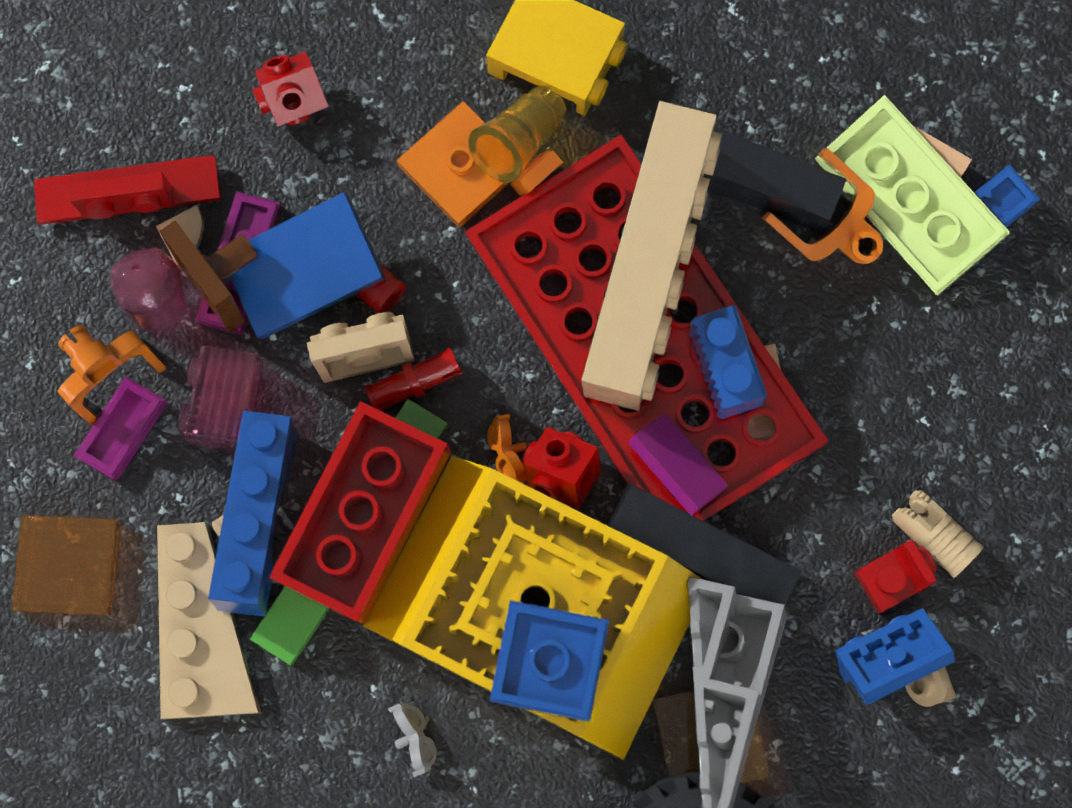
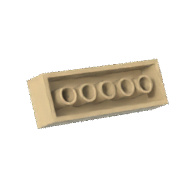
(647, 262)

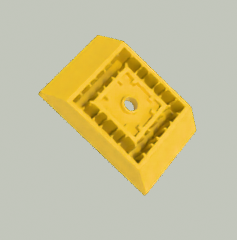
(493, 541)

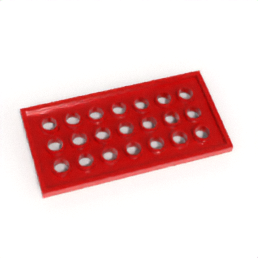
(567, 353)

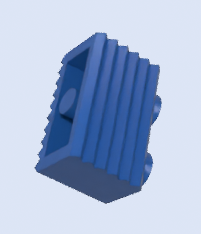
(727, 362)

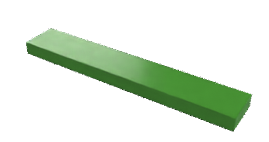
(295, 616)

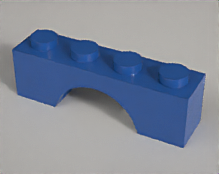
(248, 525)

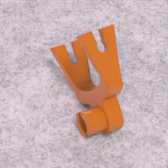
(850, 227)
(95, 361)

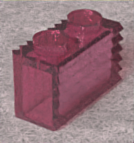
(223, 388)

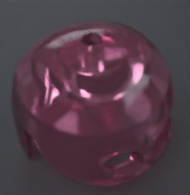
(149, 289)

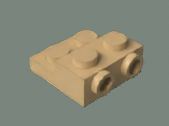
(361, 348)

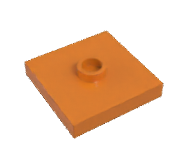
(446, 170)

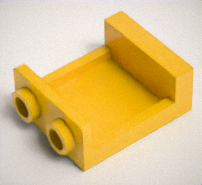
(559, 48)

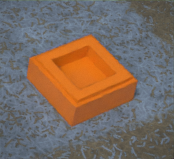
(536, 172)

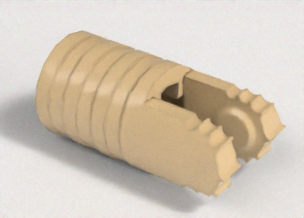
(937, 533)

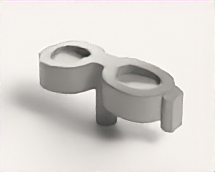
(421, 748)

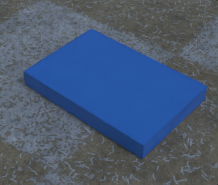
(306, 266)

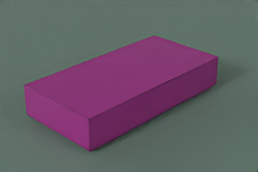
(121, 429)
(678, 464)

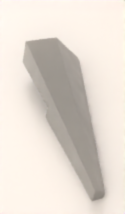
(733, 661)

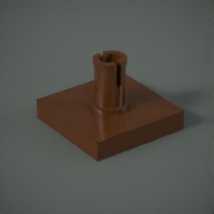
(211, 272)

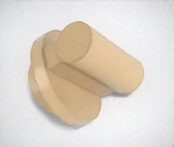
(932, 689)

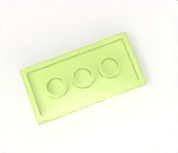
(918, 196)

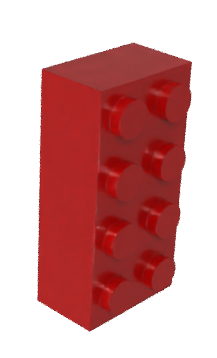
(361, 512)

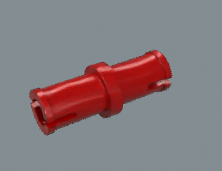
(413, 380)

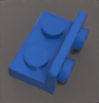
(894, 656)

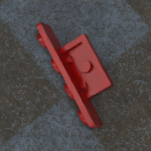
(127, 190)

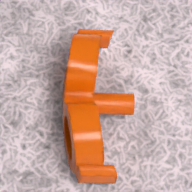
(500, 440)

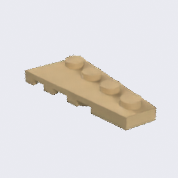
(198, 645)

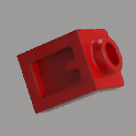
(897, 575)

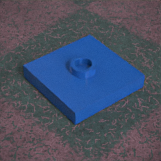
(549, 661)

